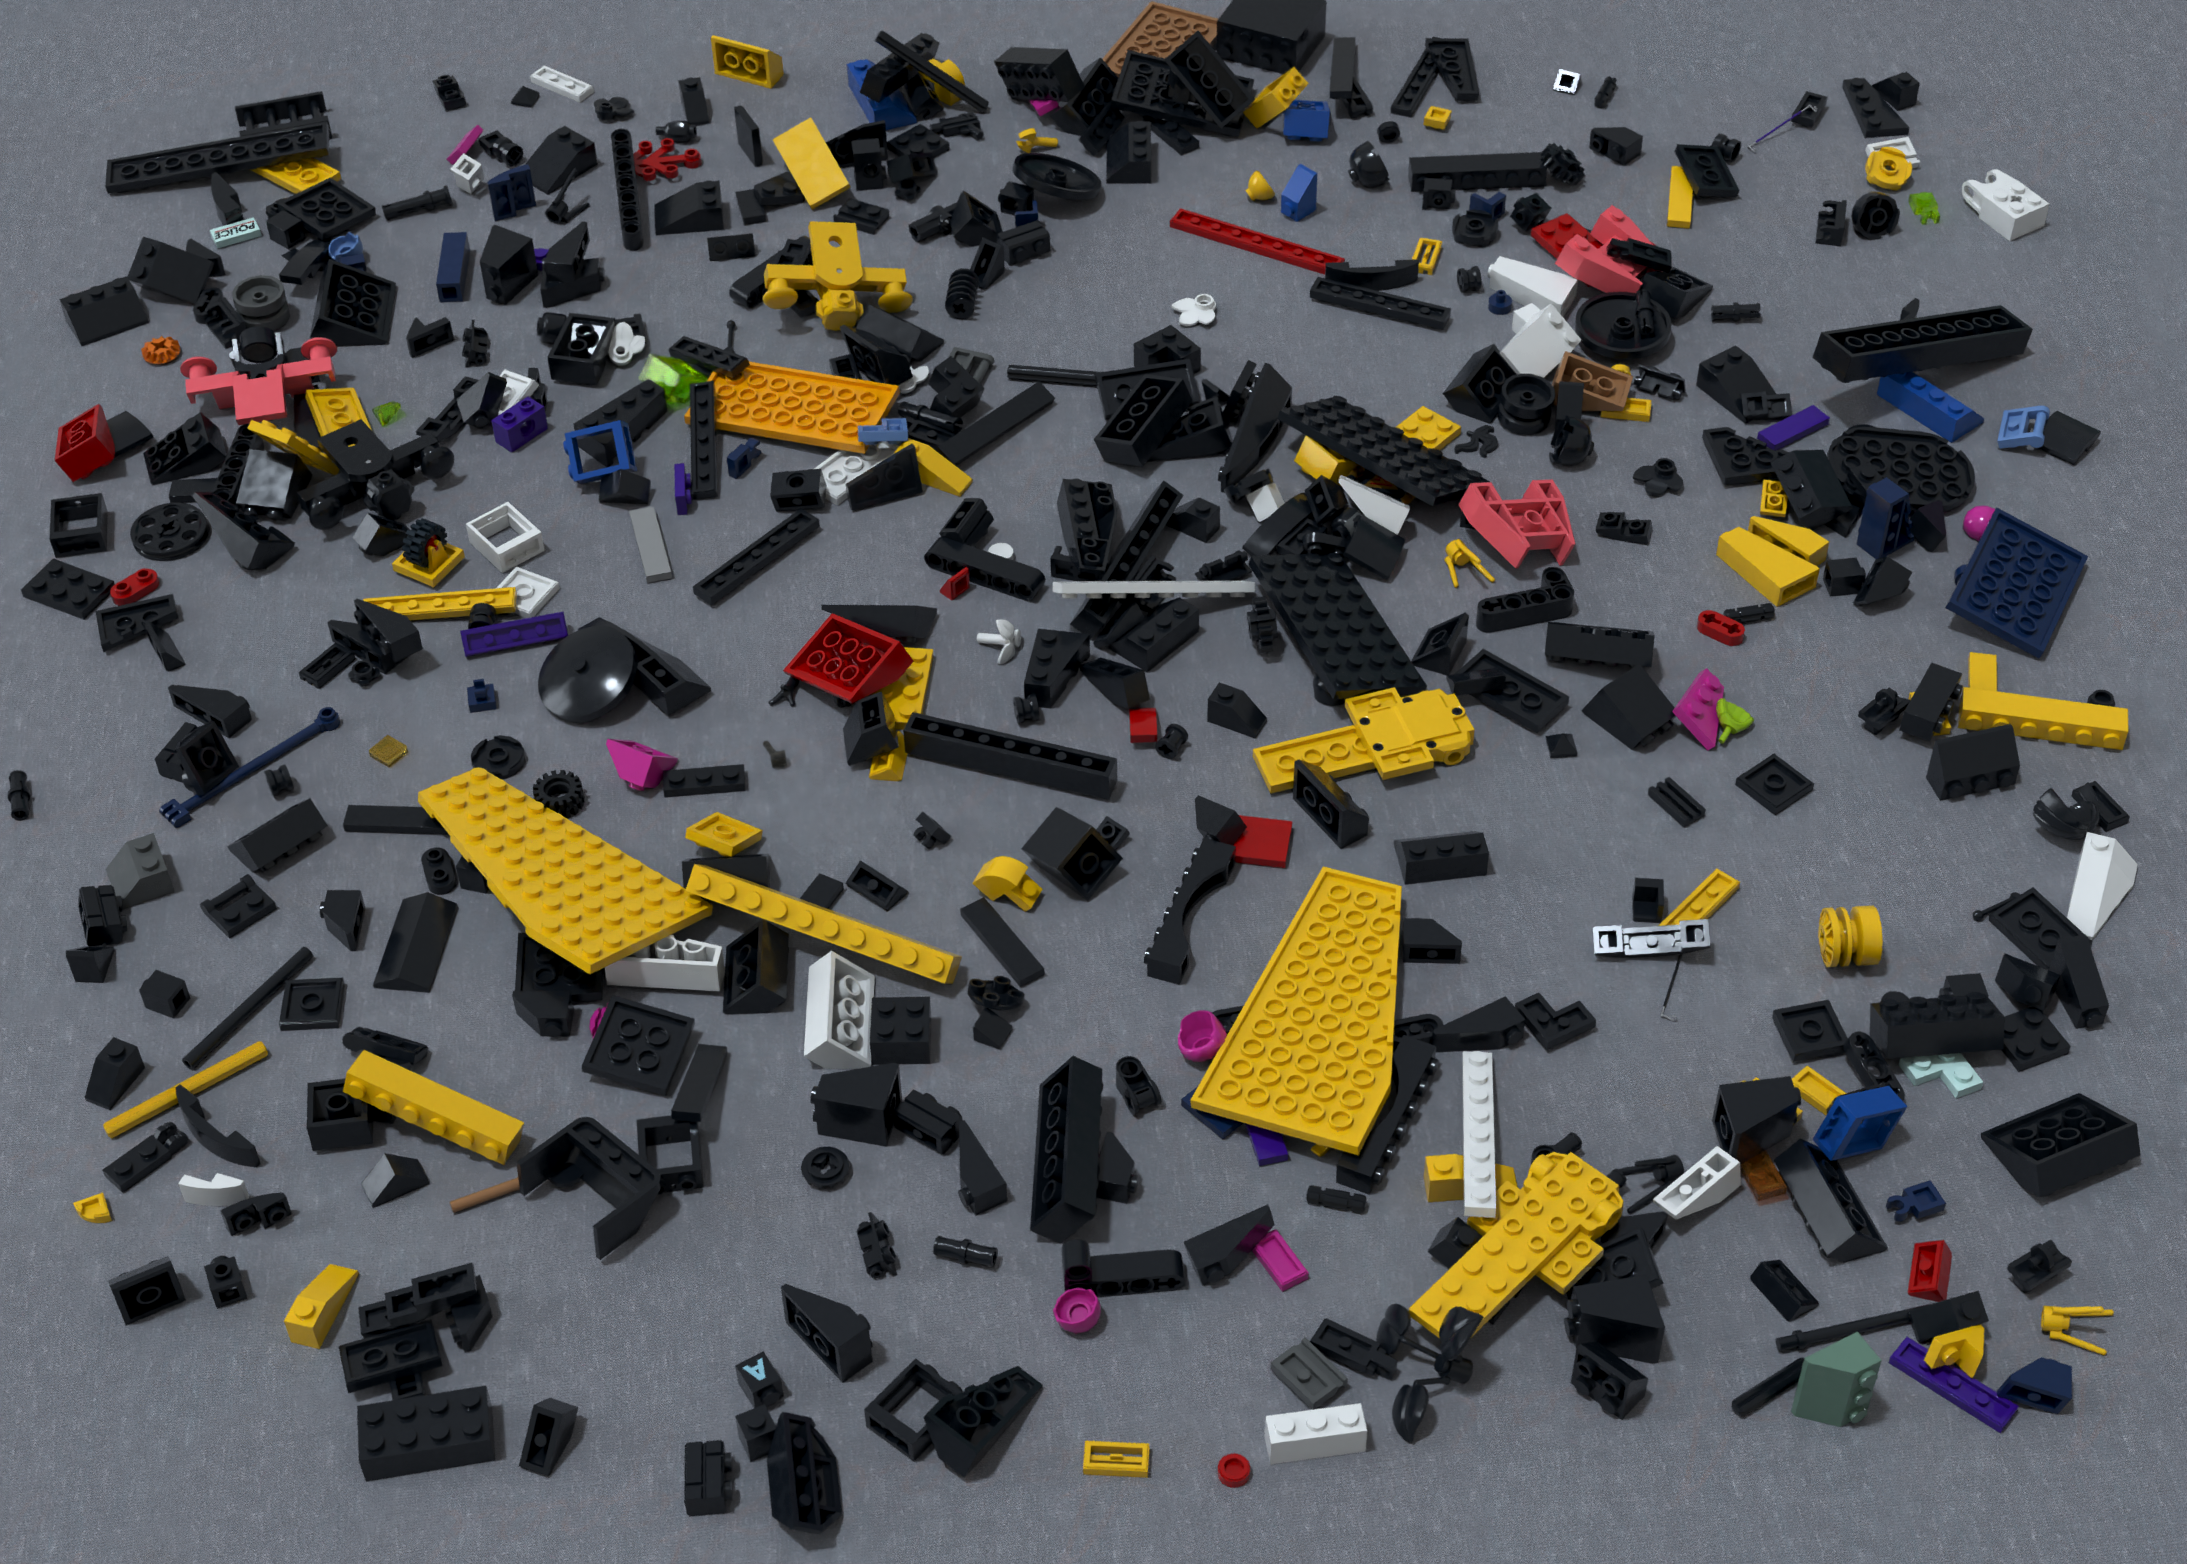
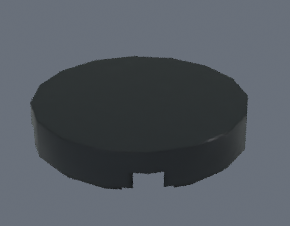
(499, 756)

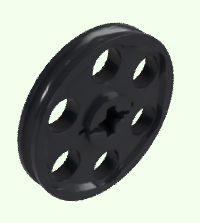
(169, 531)

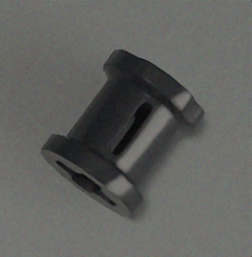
(1171, 741)

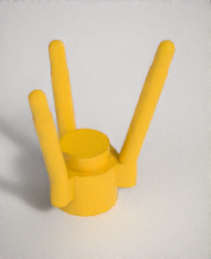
(1461, 555)
(2058, 1319)

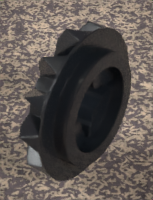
(817, 1159)

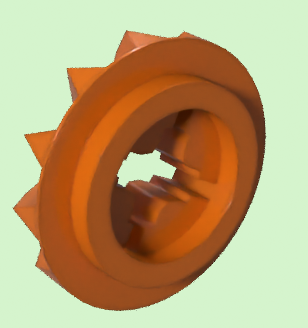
(155, 354)

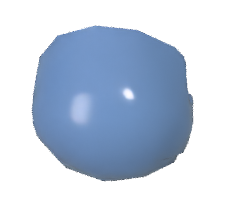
(345, 246)

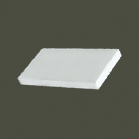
(848, 465)

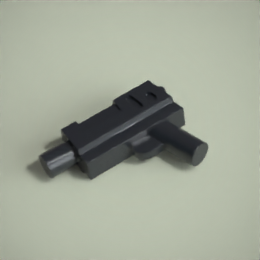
(962, 124)

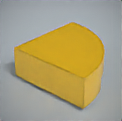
(93, 1209)

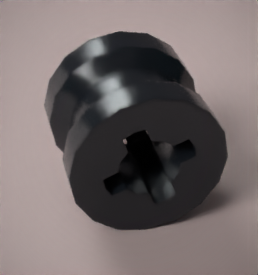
(1469, 279)
(1026, 708)
(279, 780)

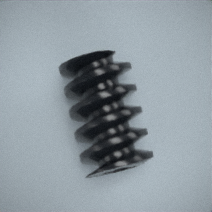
(961, 293)

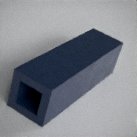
(453, 267)

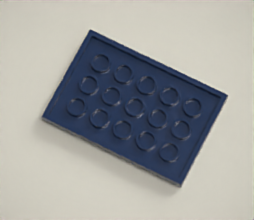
(2017, 582)

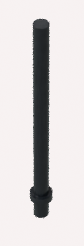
(1801, 1339)

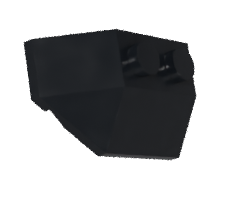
(802, 1476)

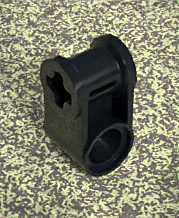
(1138, 1088)

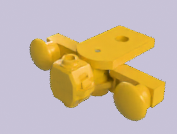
(835, 277)

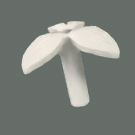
(1007, 637)

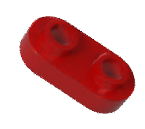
(134, 587)

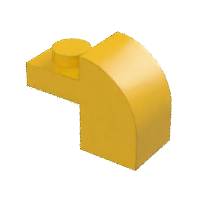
(952, 70)
(1007, 877)

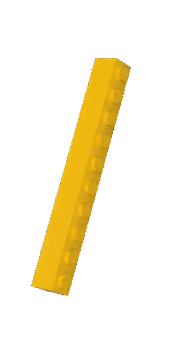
(824, 924)

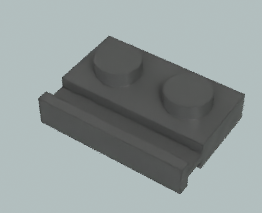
(1309, 1373)

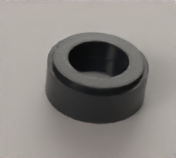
(1388, 132)

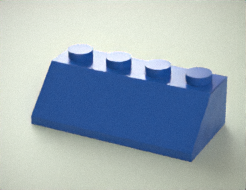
(892, 109)
(1928, 405)

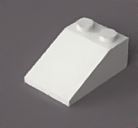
(1540, 343)

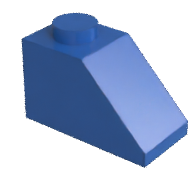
(1300, 194)

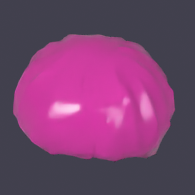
(1200, 1036)

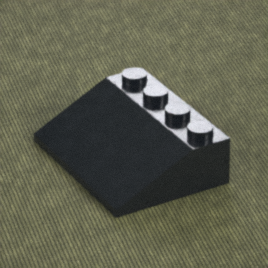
(352, 306)
(2063, 1143)

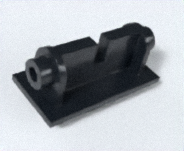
(731, 247)
(476, 345)
(1670, 384)
(1230, 569)
(875, 1236)

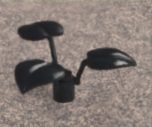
(1454, 1333)

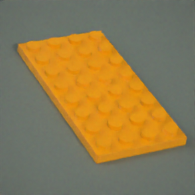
(800, 405)

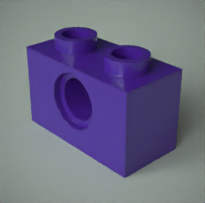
(519, 424)

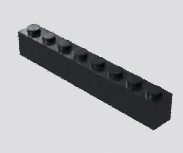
(1129, 556)
(1010, 755)

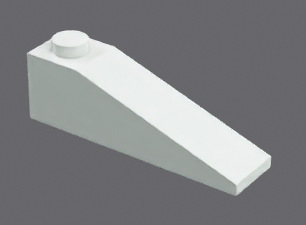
(2100, 882)

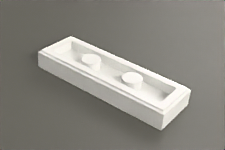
(562, 84)

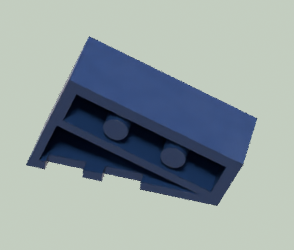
(1885, 519)

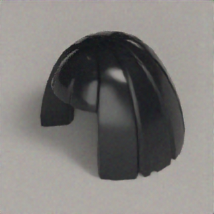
(2066, 821)

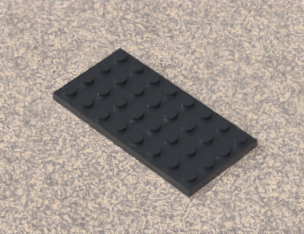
(1382, 449)
(1336, 624)

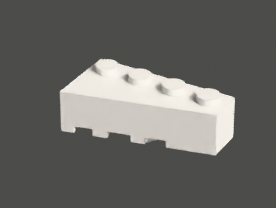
(671, 966)

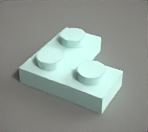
(1951, 1068)

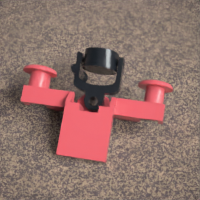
(264, 393)

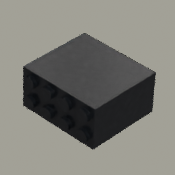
(1271, 32)

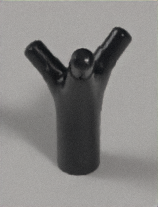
(786, 691)

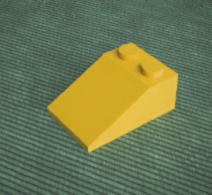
(1320, 460)

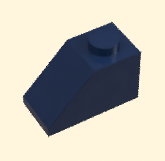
(2040, 1385)

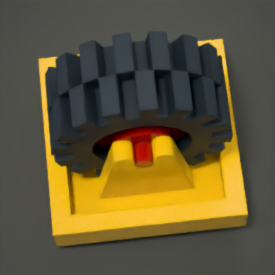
(427, 554)

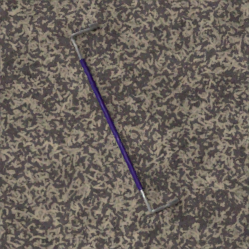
(1779, 126)

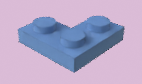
(892, 430)

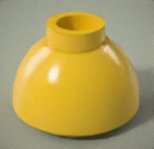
(1259, 188)

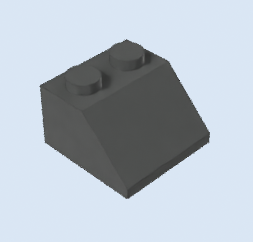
(139, 872)

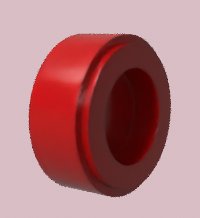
(1233, 1470)

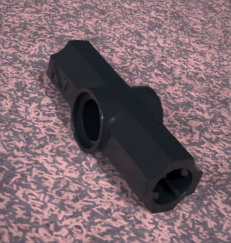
(936, 221)

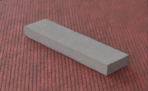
(650, 544)

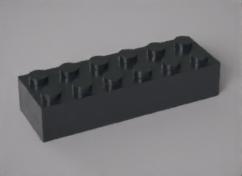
(1067, 1150)

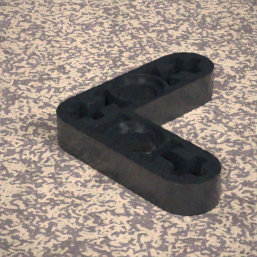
(1873, 1058)

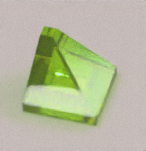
(386, 412)

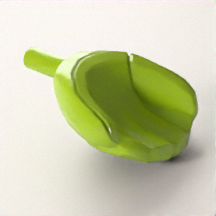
(1732, 718)

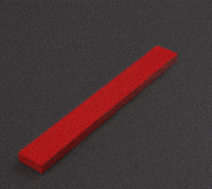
(1252, 241)

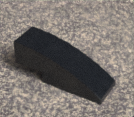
(225, 201)

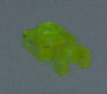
(1924, 205)

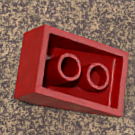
(84, 444)

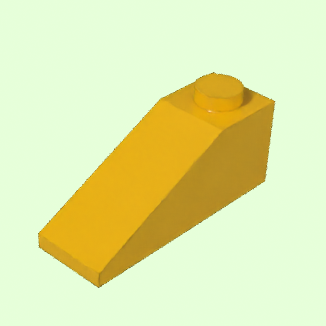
(937, 470)
(1791, 538)
(1445, 1178)
(319, 1305)

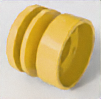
(1850, 935)

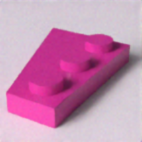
(1698, 708)

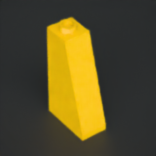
(1767, 567)

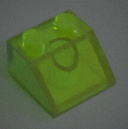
(672, 375)

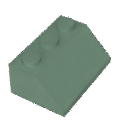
(1837, 1382)

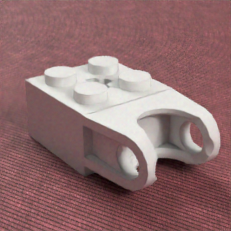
(2006, 205)

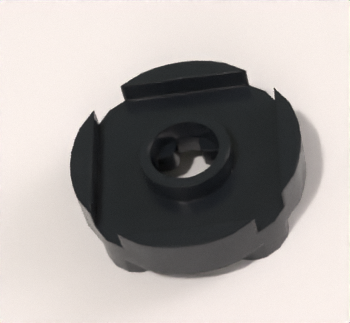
(1464, 229)
(1248, 485)

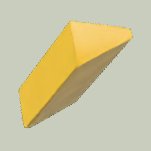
(890, 765)

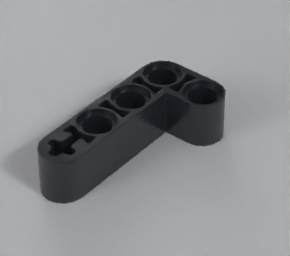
(1530, 606)
(1121, 1272)

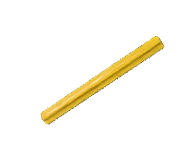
(193, 1084)

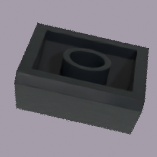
(1442, 645)

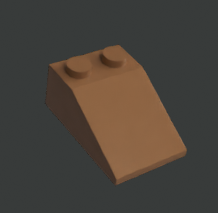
(1603, 386)

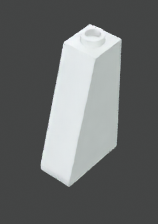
(1533, 284)

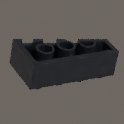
(638, 407)
(1599, 644)

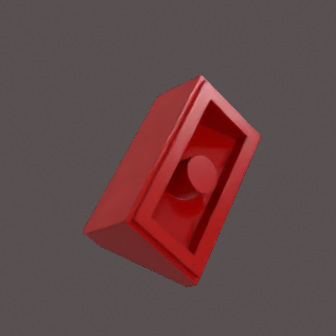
(1930, 1270)

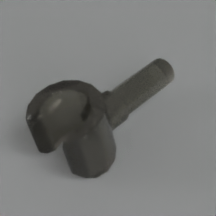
(778, 758)

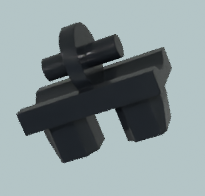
(1882, 710)
(2038, 1266)

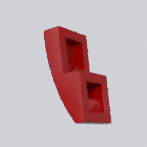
(1143, 725)

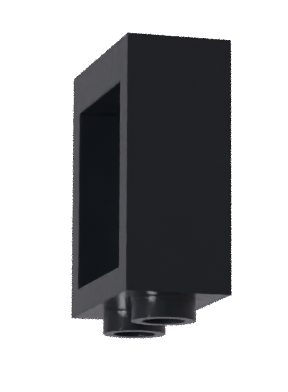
(78, 540)
(666, 1131)
(892, 1429)

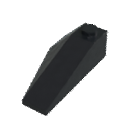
(974, 1420)

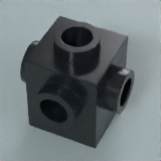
(1530, 212)

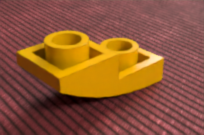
(1773, 499)

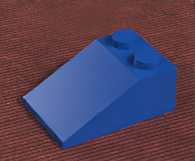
(1306, 119)

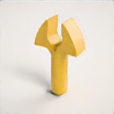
(1032, 141)

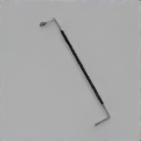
(1669, 990)

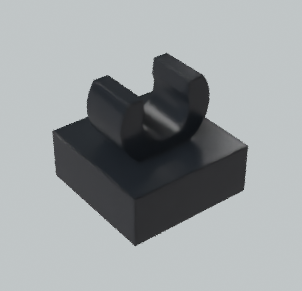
(931, 829)

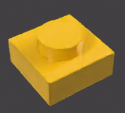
(1437, 117)

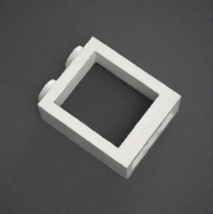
(512, 552)

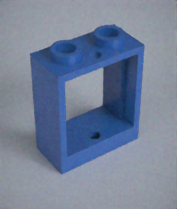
(623, 447)
(1841, 1130)

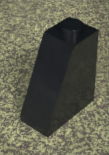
(586, 283)
(2079, 982)

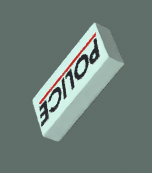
(235, 233)

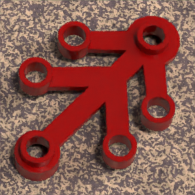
(657, 162)

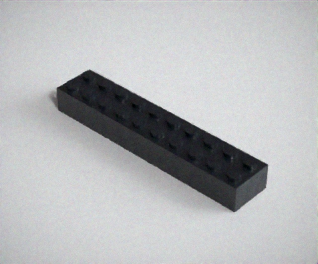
(1921, 343)

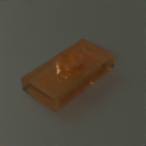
(1763, 1177)

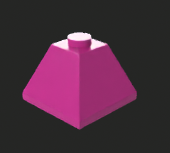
(639, 763)

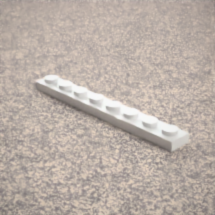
(1142, 589)
(1478, 1135)

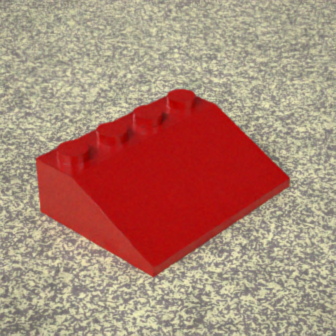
(849, 660)

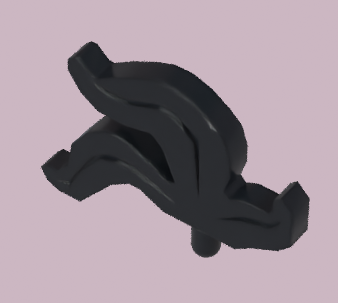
(1480, 435)

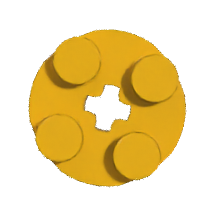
(1884, 178)

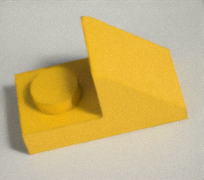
(1960, 1347)

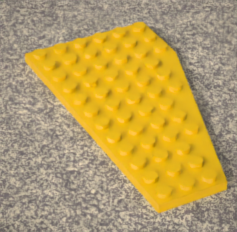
(556, 876)
(1320, 1022)

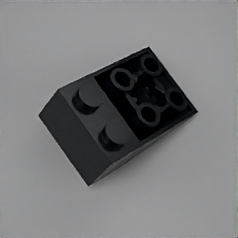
(186, 451)

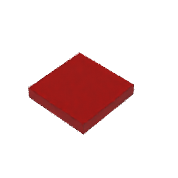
(1264, 842)

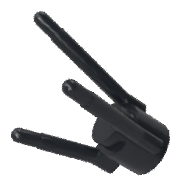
(559, 209)
(1664, 1169)

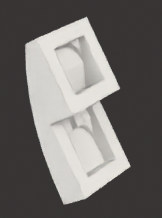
(219, 1192)

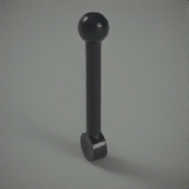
(731, 325)
(1978, 915)

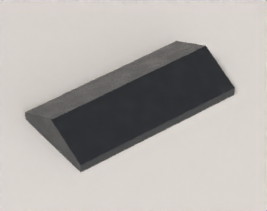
(416, 943)

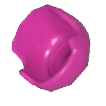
(1976, 521)
(1077, 1310)

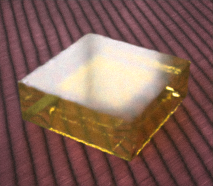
(388, 751)

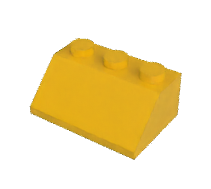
(746, 62)

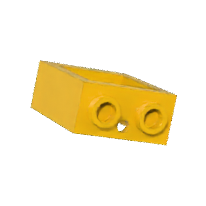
(1275, 97)

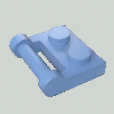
(2015, 426)

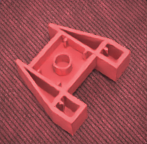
(1597, 267)
(1521, 524)

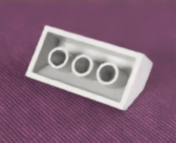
(838, 1014)

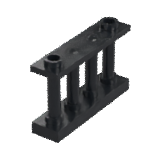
(280, 109)

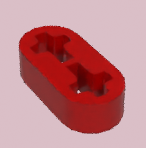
(1720, 628)

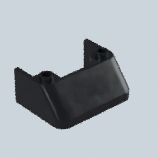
(606, 1164)

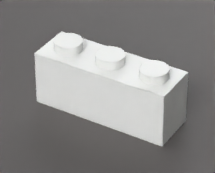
(1315, 1433)

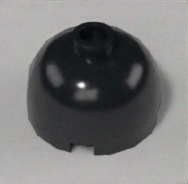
(1367, 167)
(1875, 215)
(1571, 442)

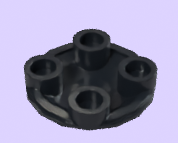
(995, 993)

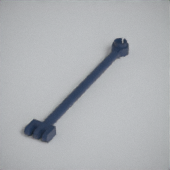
(179, 813)

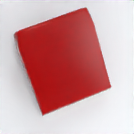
(956, 585)

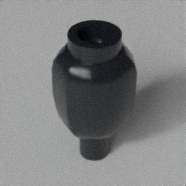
(678, 131)

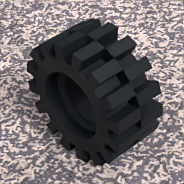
(560, 784)

